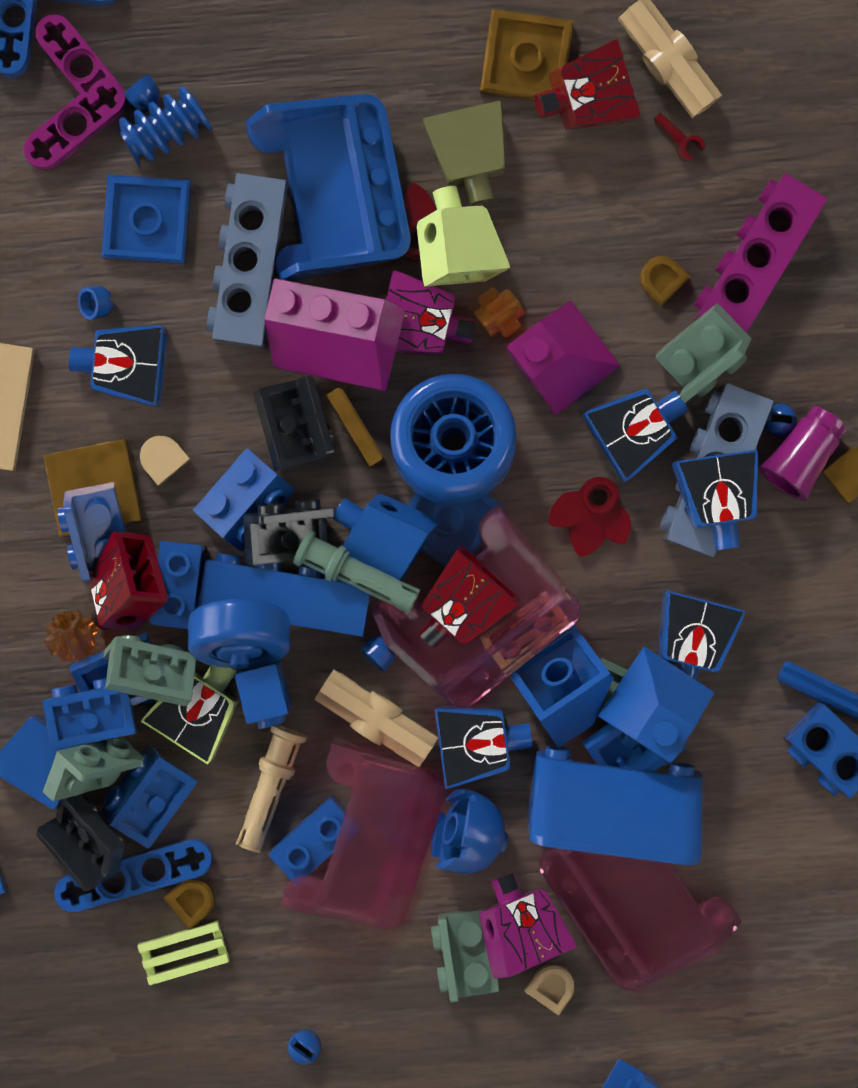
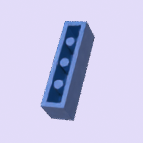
(304, 596)

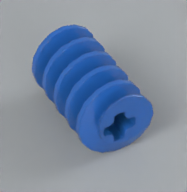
(163, 125)

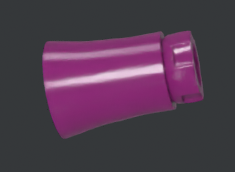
(804, 453)

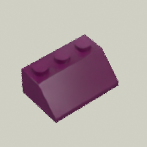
(332, 333)

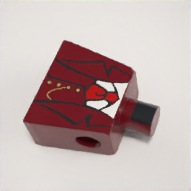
(590, 91)
(127, 583)
(465, 600)

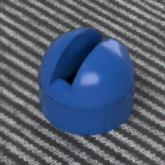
(143, 93)
(94, 302)
(780, 428)
(378, 653)
(310, 1041)

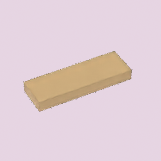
(15, 377)

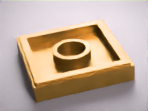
(523, 53)
(94, 467)

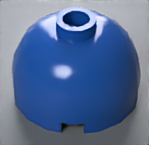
(469, 834)

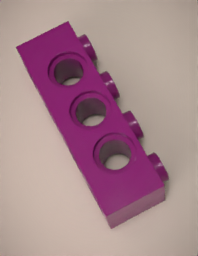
(801, 208)

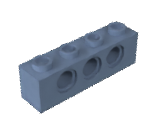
(247, 195)
(750, 415)

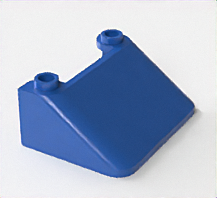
(338, 181)
(616, 809)

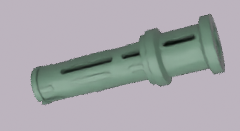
(338, 564)

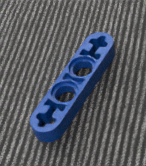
(135, 879)

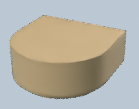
(162, 458)
(551, 987)

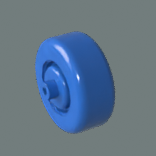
(239, 633)

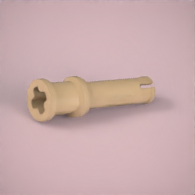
(275, 769)

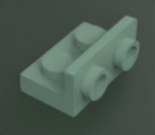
(704, 352)
(150, 670)
(90, 767)
(464, 955)

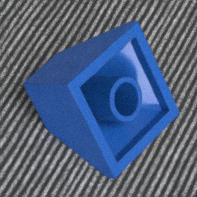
(564, 685)
(656, 705)

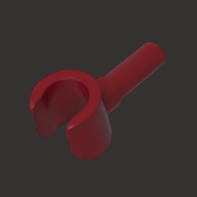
(679, 137)

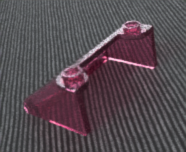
(472, 670)
(378, 842)
(636, 914)

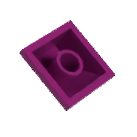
(562, 357)

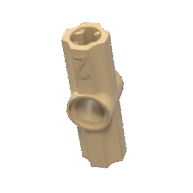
(669, 57)
(376, 718)

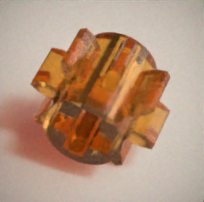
(499, 312)
(71, 635)

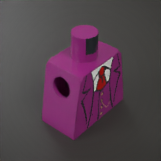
(427, 317)
(522, 929)

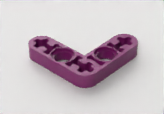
(87, 87)

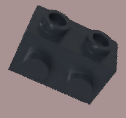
(294, 423)
(277, 532)
(83, 842)

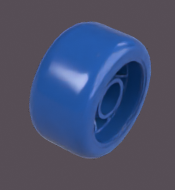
(447, 408)

